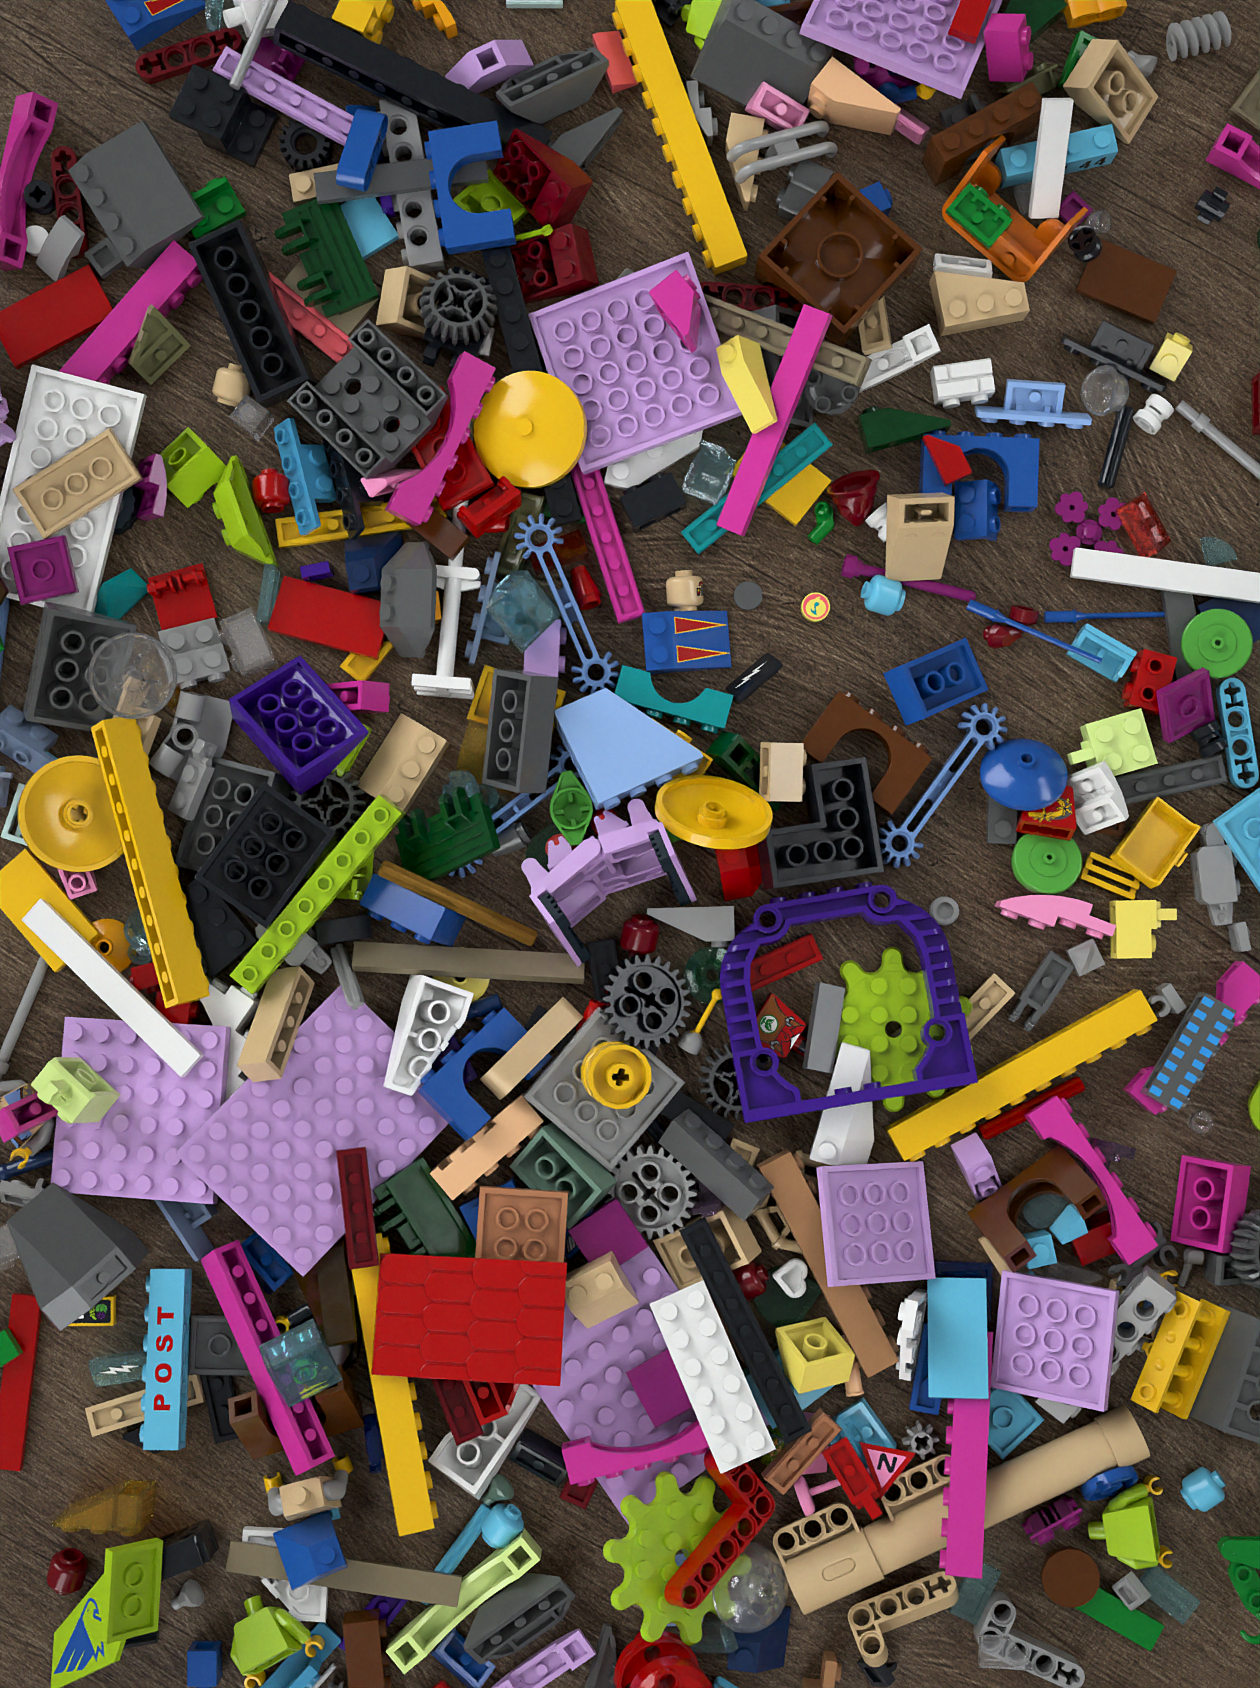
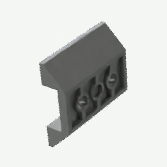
(389, 391)
(1233, 1379)

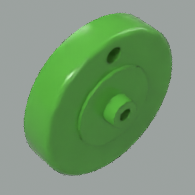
(1217, 642)
(1046, 864)

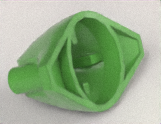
(571, 808)

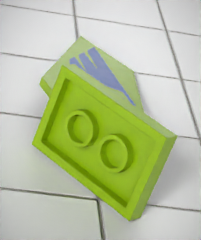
(115, 1609)

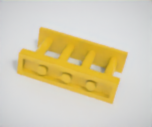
(1180, 1356)

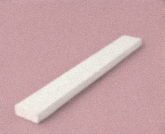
(1166, 575)
(112, 987)

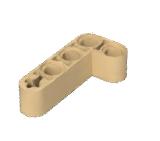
(531, 1048)
(905, 1613)

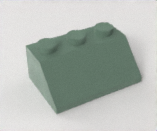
(554, 1161)

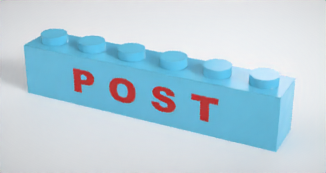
(167, 1359)

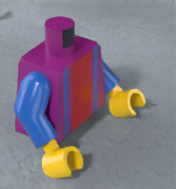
(890, 84)

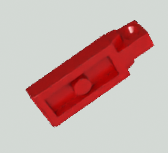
(853, 1476)

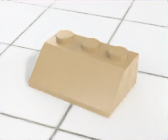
(403, 762)

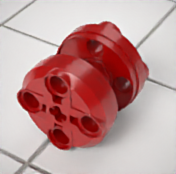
(665, 1666)

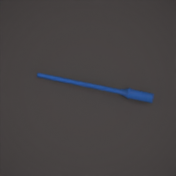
(997, 616)
(1074, 616)

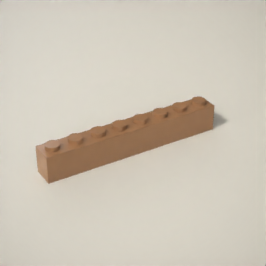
(848, 1303)

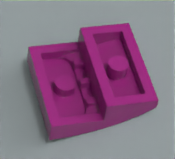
(153, 486)
(660, 1388)

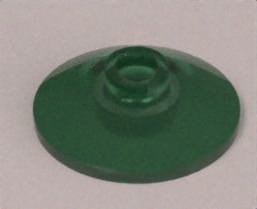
(696, 973)

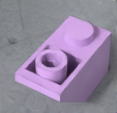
(544, 653)
(976, 1166)

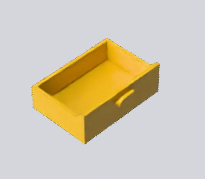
(1155, 843)

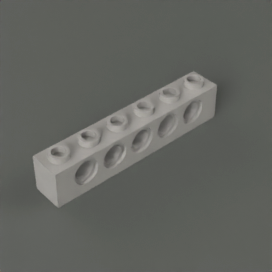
(428, 256)
(1145, 1286)

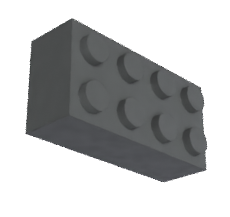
(519, 730)

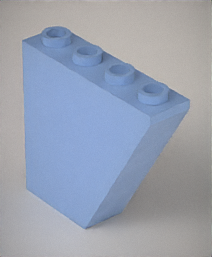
(620, 748)

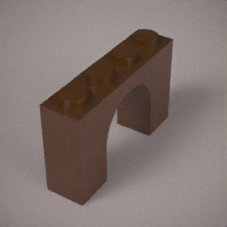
(1010, 116)
(905, 759)
(1052, 1174)
(337, 1410)

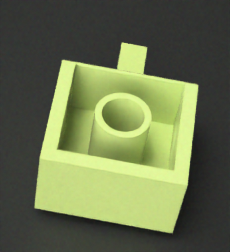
(1118, 741)
(74, 1090)

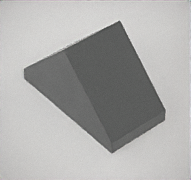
(1219, 1269)

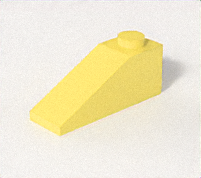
(747, 379)

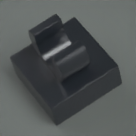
(878, 1676)

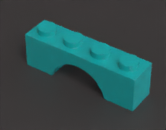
(708, 709)

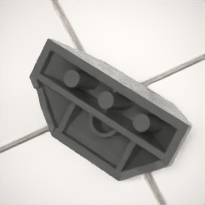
(554, 85)
(409, 599)
(517, 1616)

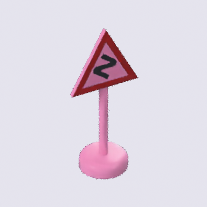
(883, 1464)

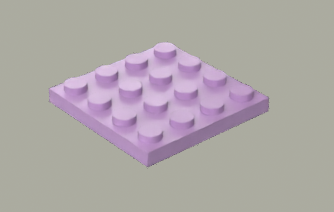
(875, 1223)
(1055, 1339)

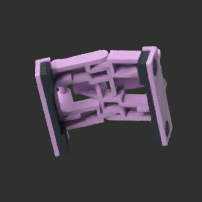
(602, 866)

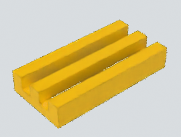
(1134, 885)

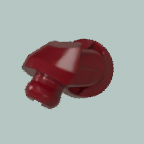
(1003, 636)

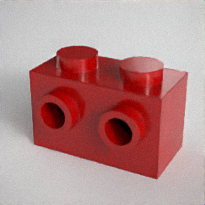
(1149, 673)

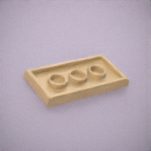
(77, 483)

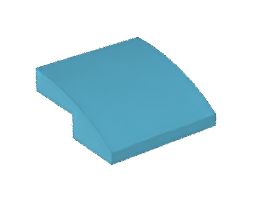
(862, 1425)

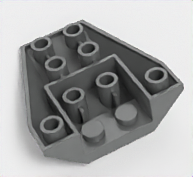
(71, 1253)

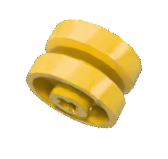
(631, 1082)

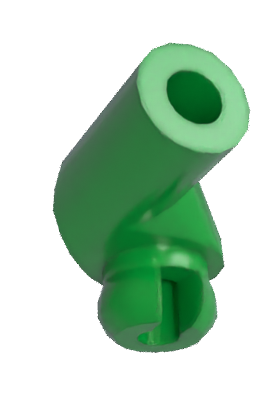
(825, 522)

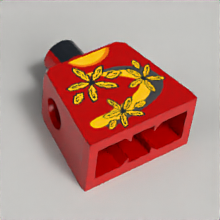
(1052, 821)

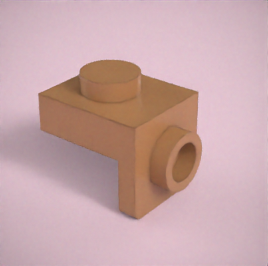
(829, 1673)

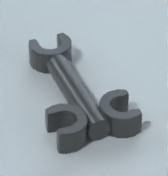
(1157, 1253)

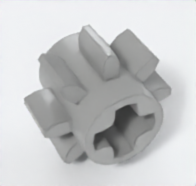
(921, 1432)

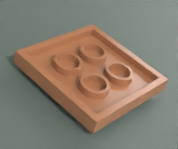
(521, 1224)

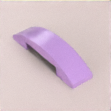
(549, 1662)

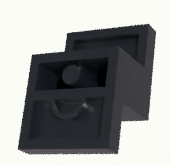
(223, 116)

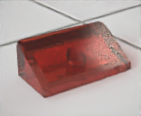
(1143, 525)
(568, 552)

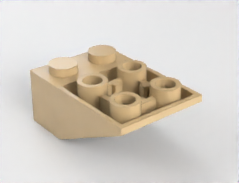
(918, 535)

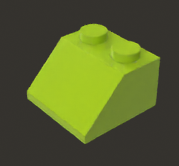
(190, 467)

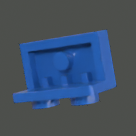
(977, 510)

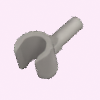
(1191, 1256)

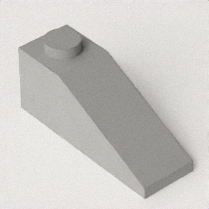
(705, 923)

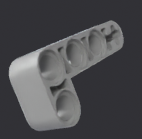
(1031, 1647)

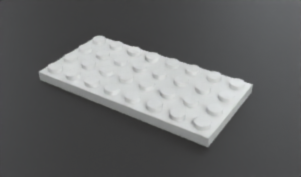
(55, 420)

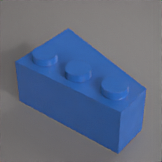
(411, 912)

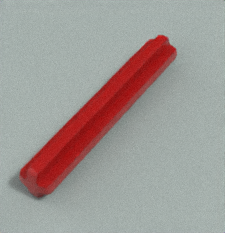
(1016, 1115)

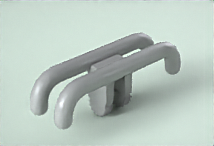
(782, 149)

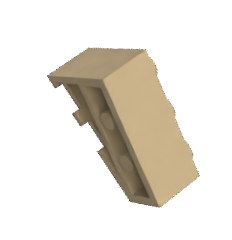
(976, 302)

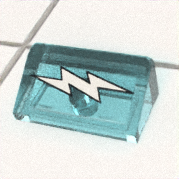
(117, 1367)

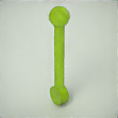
(546, 230)

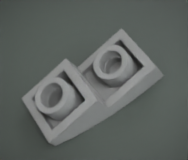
(703, 115)
(60, 245)

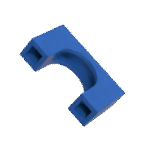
(450, 152)
(1015, 456)
(446, 1087)

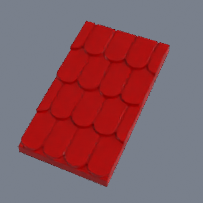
(469, 1319)

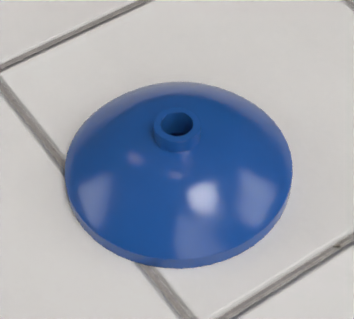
(1019, 783)

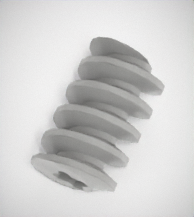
(1198, 33)

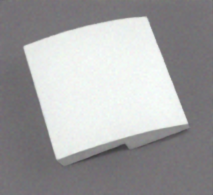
(1097, 798)

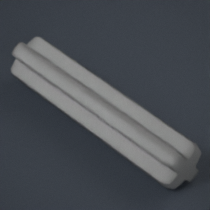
(346, 976)

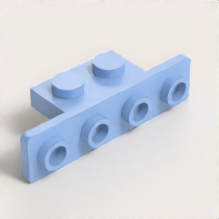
(1033, 402)

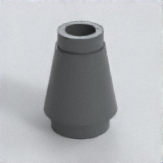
(513, 839)

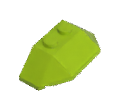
(240, 515)

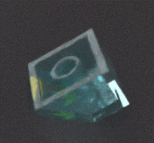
(300, 1363)

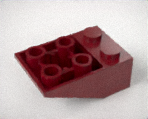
(542, 180)
(555, 264)

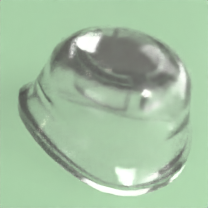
(1104, 391)

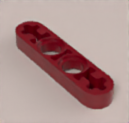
(188, 50)
(68, 202)
(748, 294)

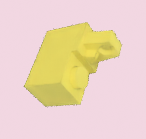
(1134, 925)

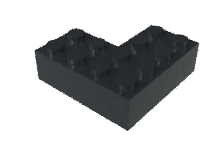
(839, 835)

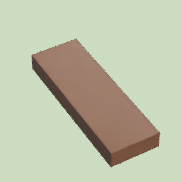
(801, 1452)

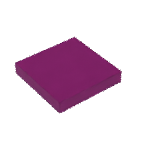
(43, 569)
(1185, 705)
(606, 1231)

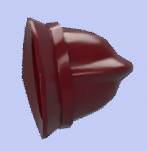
(855, 495)

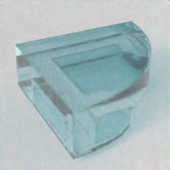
(1217, 551)

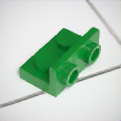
(218, 206)
(980, 215)

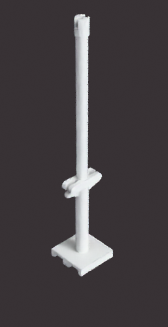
(453, 581)

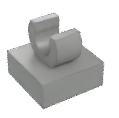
(1169, 998)

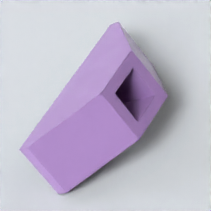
(490, 64)

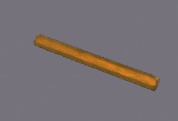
(457, 903)

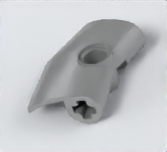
(206, 718)

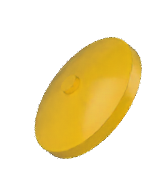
(530, 429)
(713, 812)
(69, 815)

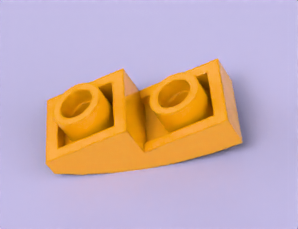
(440, 15)

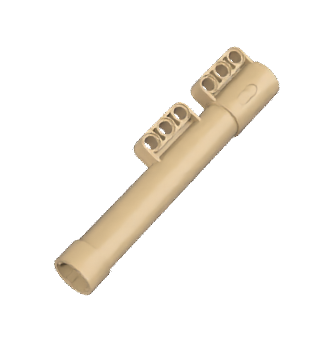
(854, 1556)

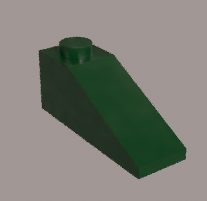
(895, 427)
(738, 761)

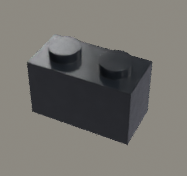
(652, 501)

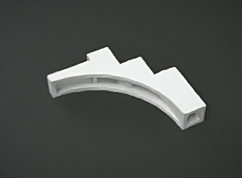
(236, 1010)

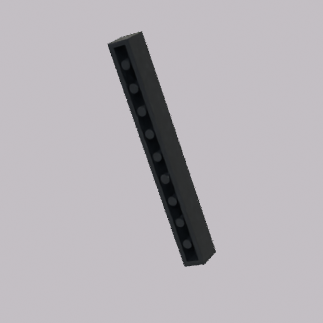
(392, 75)

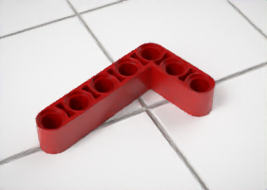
(724, 1533)

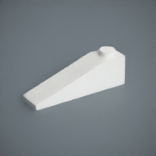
(424, 1026)
(846, 1132)
(479, 1459)

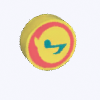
(815, 607)

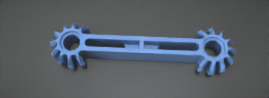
(567, 604)
(942, 783)
(523, 804)

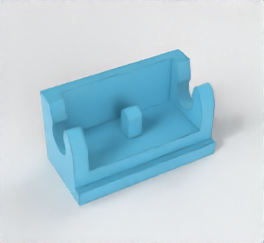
(1115, 655)

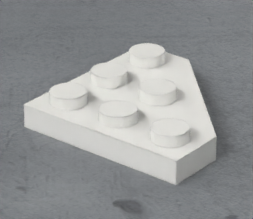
(649, 463)
(912, 1314)
(304, 1603)

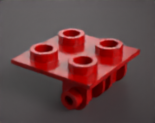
(182, 596)

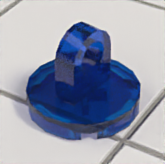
(373, 1443)

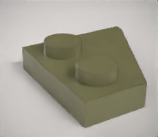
(156, 346)

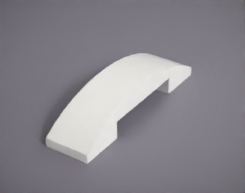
(904, 355)

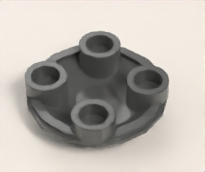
(829, 394)

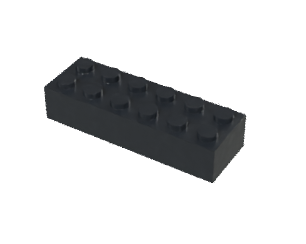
(252, 313)

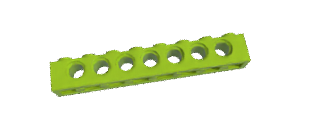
(317, 894)

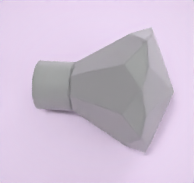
(1145, 63)
(190, 1595)

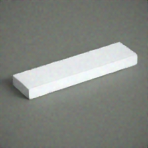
(1050, 157)

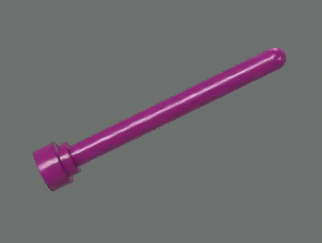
(855, 567)

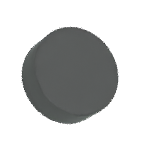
(747, 596)

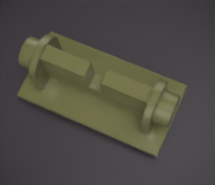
(1040, 75)

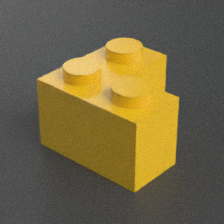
(364, 16)

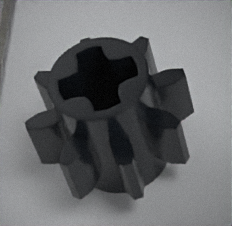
(1212, 205)

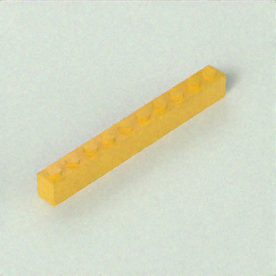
(680, 134)
(150, 861)
(1021, 1074)
(396, 1419)

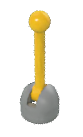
(691, 1040)

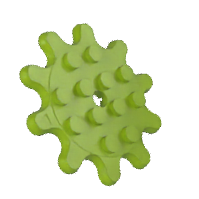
(884, 997)
(649, 1553)

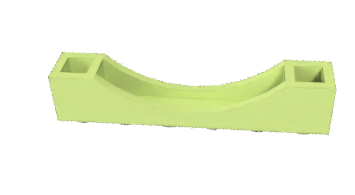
(487, 1578)

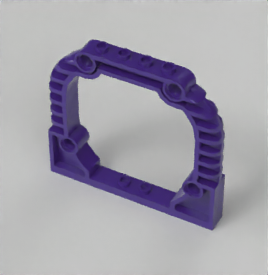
(944, 1062)

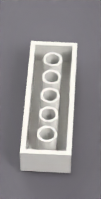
(712, 1377)

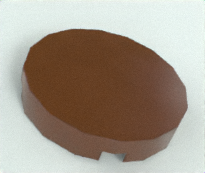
(1070, 1577)

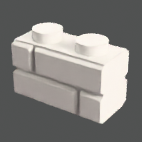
(962, 382)

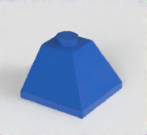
(310, 1550)

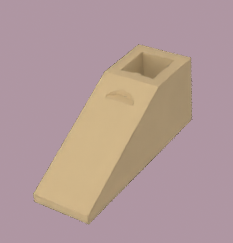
(741, 129)

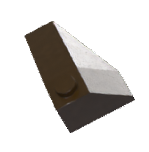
(330, 1295)

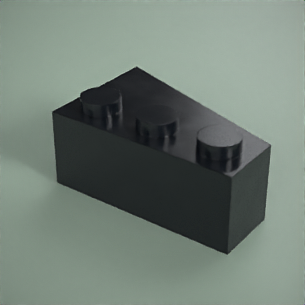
(218, 928)

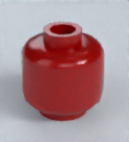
(271, 491)

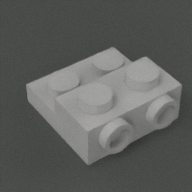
(196, 653)

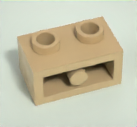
(782, 771)

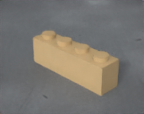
(276, 1024)

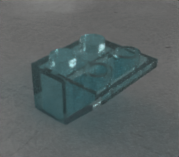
(521, 608)

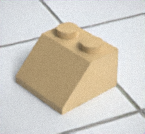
(401, 301)
(598, 1290)

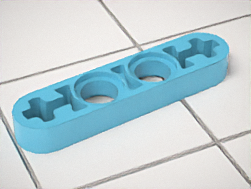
(1243, 733)

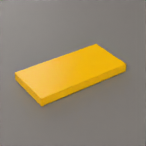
(21, 887)

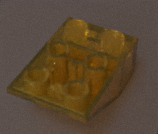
(120, 1508)

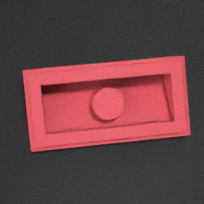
(619, 71)

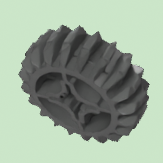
(459, 291)
(327, 789)
(714, 1072)
(1247, 1249)

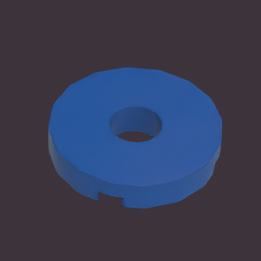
(1108, 1483)

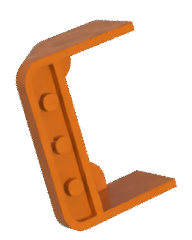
(1022, 247)

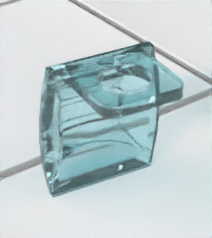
(709, 473)

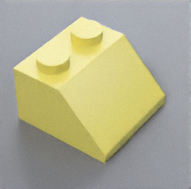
(814, 1355)

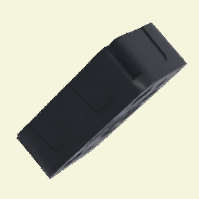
(187, 1548)

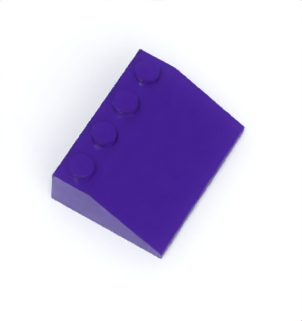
(297, 723)

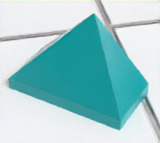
(120, 594)

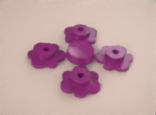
(1087, 531)

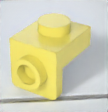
(1172, 356)

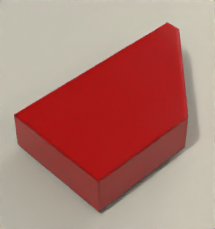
(947, 459)

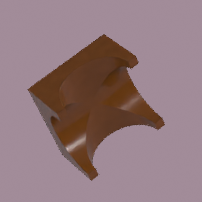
(839, 256)

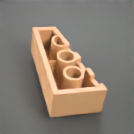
(487, 1146)

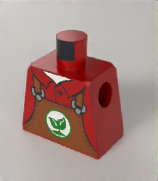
(780, 1027)

